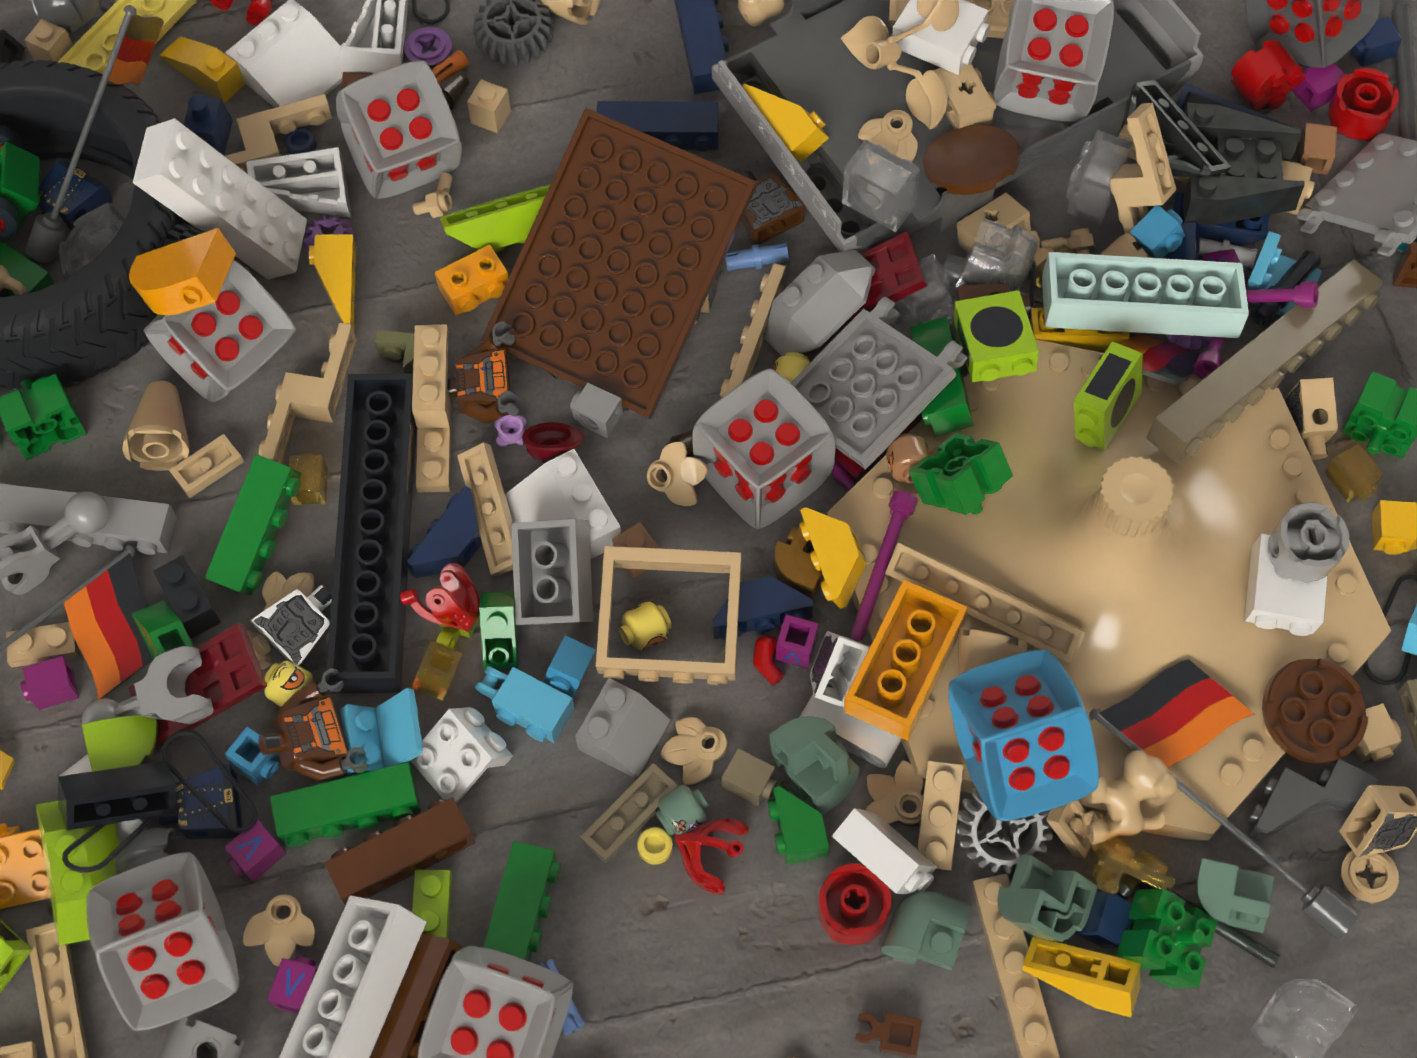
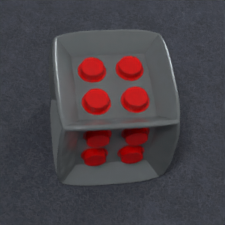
(1312, 30)

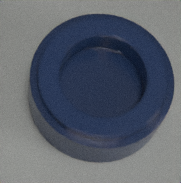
(300, 141)

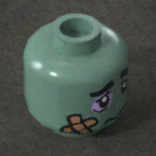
(682, 810)

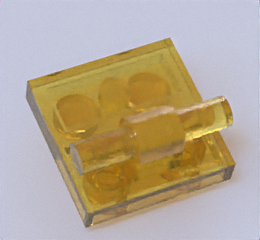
(1119, 858)

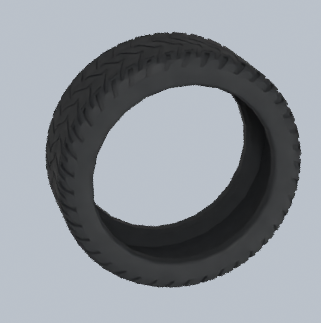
(95, 313)

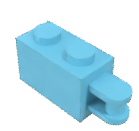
(527, 703)

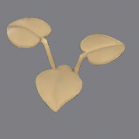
(870, 45)

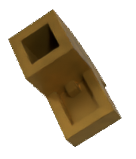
(794, 565)

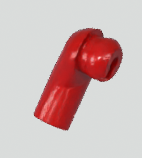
(763, 659)

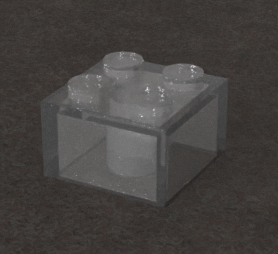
(1090, 181)
(880, 185)

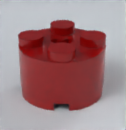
(1267, 75)
(1363, 104)
(840, 919)

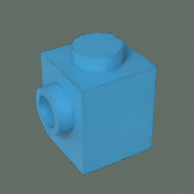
(1159, 232)
(569, 666)
(248, 760)

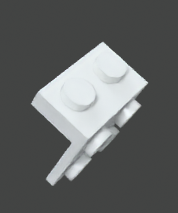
(459, 752)

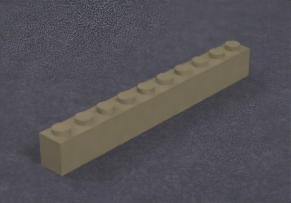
(1263, 363)

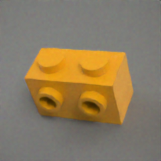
(472, 280)

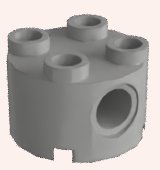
(1308, 543)
(185, 1040)

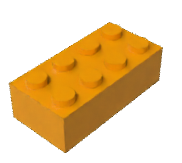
(905, 660)

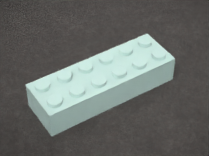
(1144, 295)

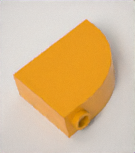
(183, 273)

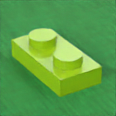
(432, 900)

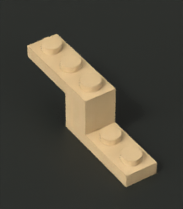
(259, 128)
(1148, 180)
(309, 395)
(432, 408)

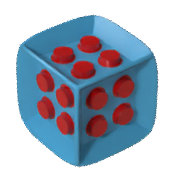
(1024, 734)

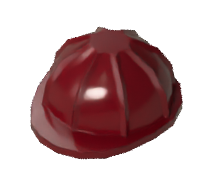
(551, 440)

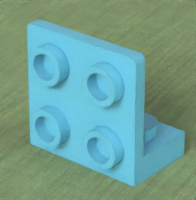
(1271, 267)
(385, 733)

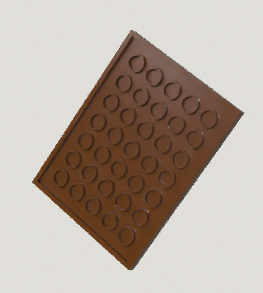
(620, 260)

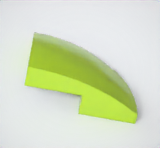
(120, 741)

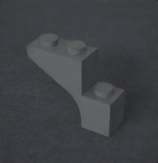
(1295, 796)

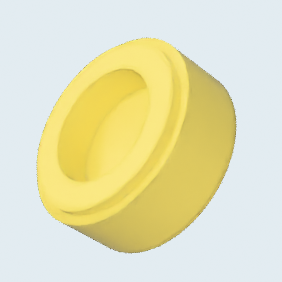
(655, 845)

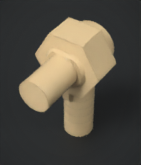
(437, 202)
(1079, 241)

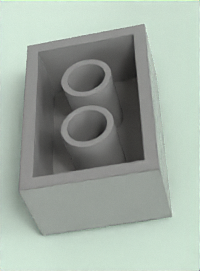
(552, 572)

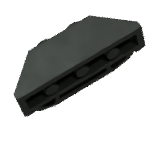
(1184, 143)

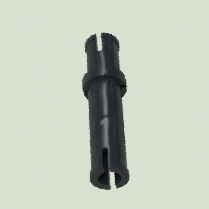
(1294, 276)

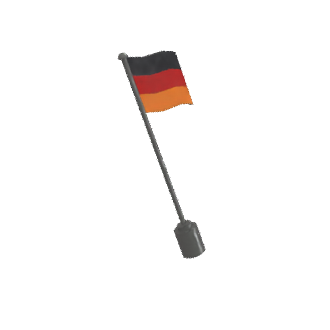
(125, 65)
(1160, 357)
(103, 622)
(1176, 719)

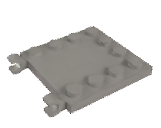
(1372, 194)
(874, 382)

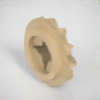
(1378, 864)

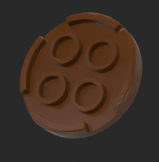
(971, 159)
(1314, 710)

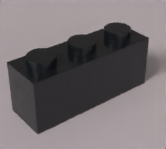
(116, 795)

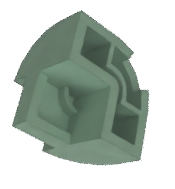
(814, 762)
(1234, 894)
(1046, 900)
(927, 929)

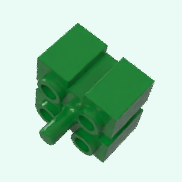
(40, 416)
(1384, 417)
(961, 474)
(1167, 938)

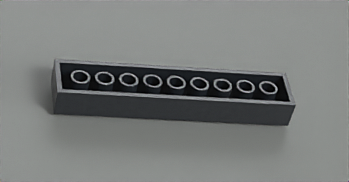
(373, 534)

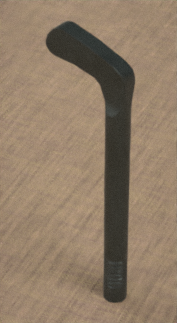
(1129, 884)

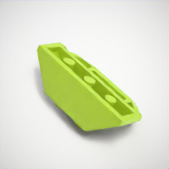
(496, 221)
(68, 887)

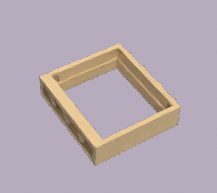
(668, 560)

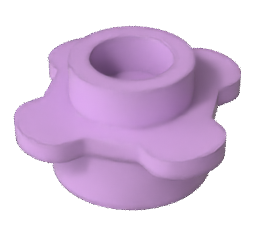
(507, 423)

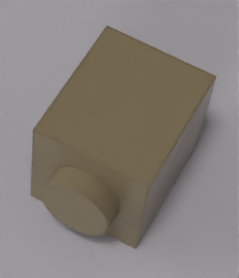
(749, 778)

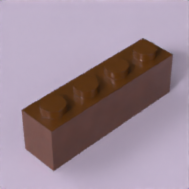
(398, 852)
(414, 999)

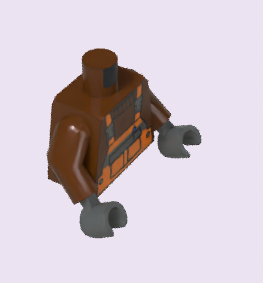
(484, 379)
(310, 734)

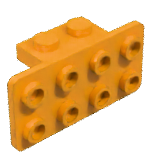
(21, 867)

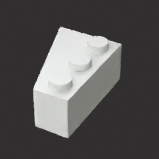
(376, 37)
(306, 181)

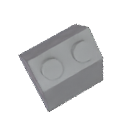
(622, 729)

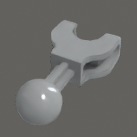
(35, 551)
(159, 693)

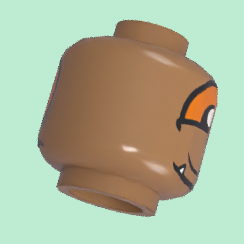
(904, 454)

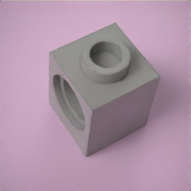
(596, 410)

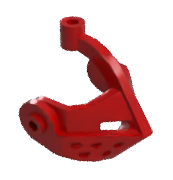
(451, 605)
(690, 849)

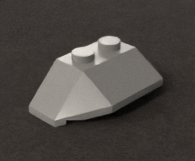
(818, 302)

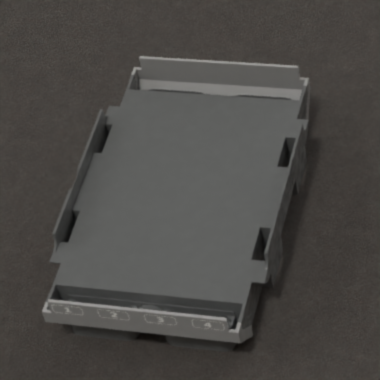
(818, 72)

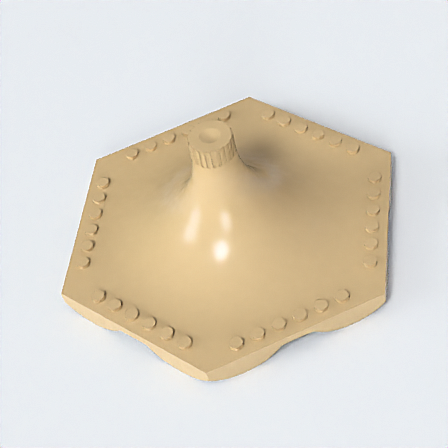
(1135, 556)

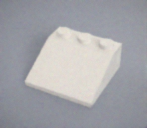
(288, 57)
(561, 492)

